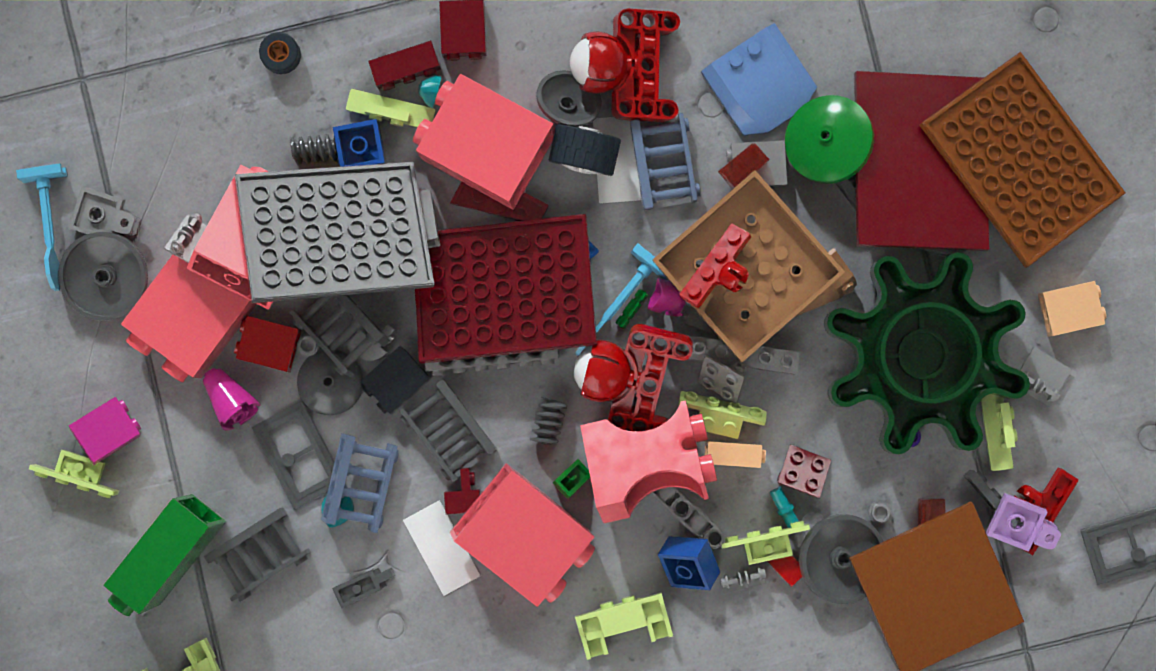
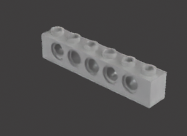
(763, 358)
(501, 361)

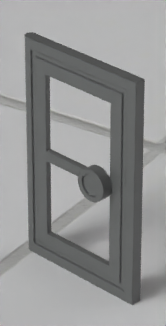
(280, 464)
(1141, 562)

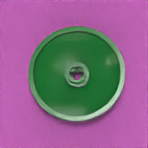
(842, 152)

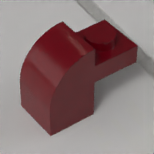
(461, 500)

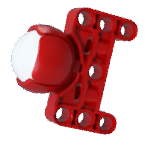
(615, 64)
(609, 372)

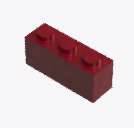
(404, 66)

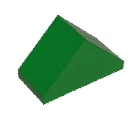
(572, 478)

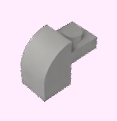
(376, 351)

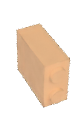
(1072, 308)
(735, 454)

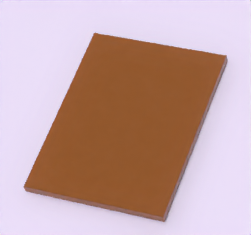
(1022, 159)

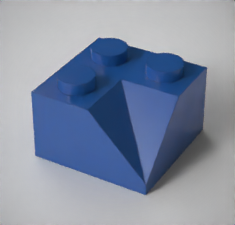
(359, 143)
(689, 563)

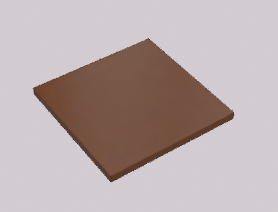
(937, 589)

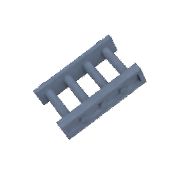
(646, 175)
(343, 468)

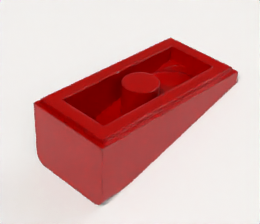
(787, 568)

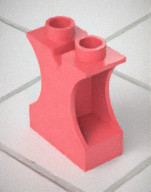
(634, 464)

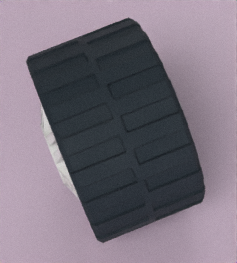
(584, 150)

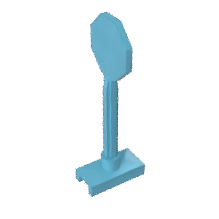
(42, 177)
(644, 271)

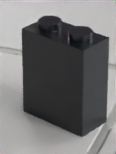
(395, 380)

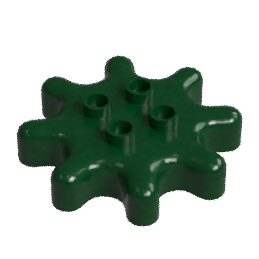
(926, 353)

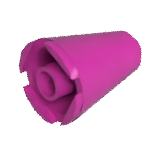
(229, 399)

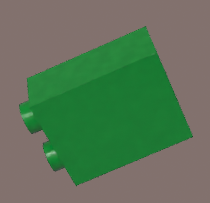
(163, 555)

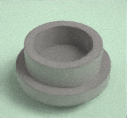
(307, 346)
(879, 512)

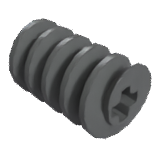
(313, 150)
(549, 421)

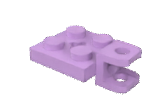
(1033, 527)

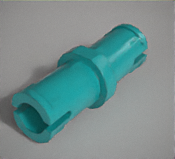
(784, 508)

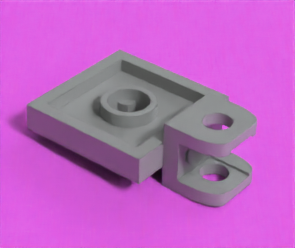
(112, 217)

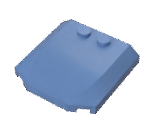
(760, 82)

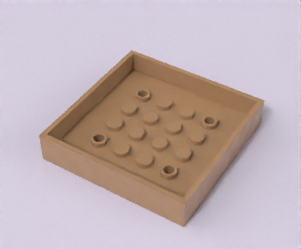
(776, 245)

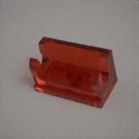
(743, 165)

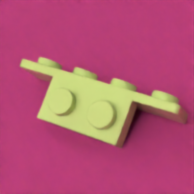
(389, 109)
(723, 416)
(998, 431)
(77, 470)
(767, 545)

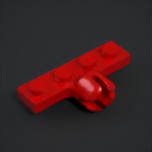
(719, 268)
(1051, 498)

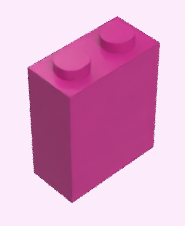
(105, 430)

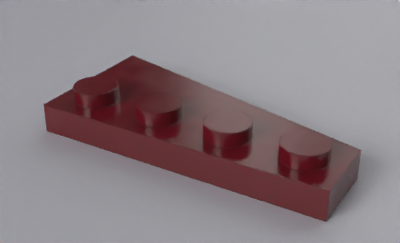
(526, 209)

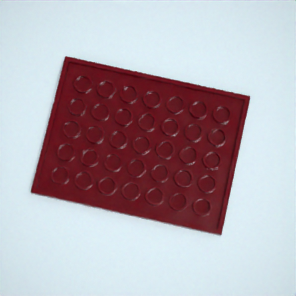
(906, 187)
(507, 290)

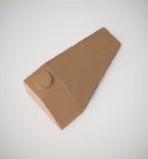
(841, 287)

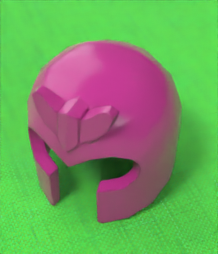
(666, 298)

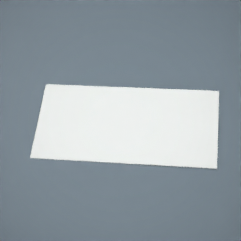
(625, 182)
(445, 558)

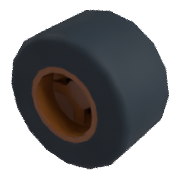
(276, 46)

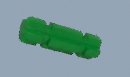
(631, 309)

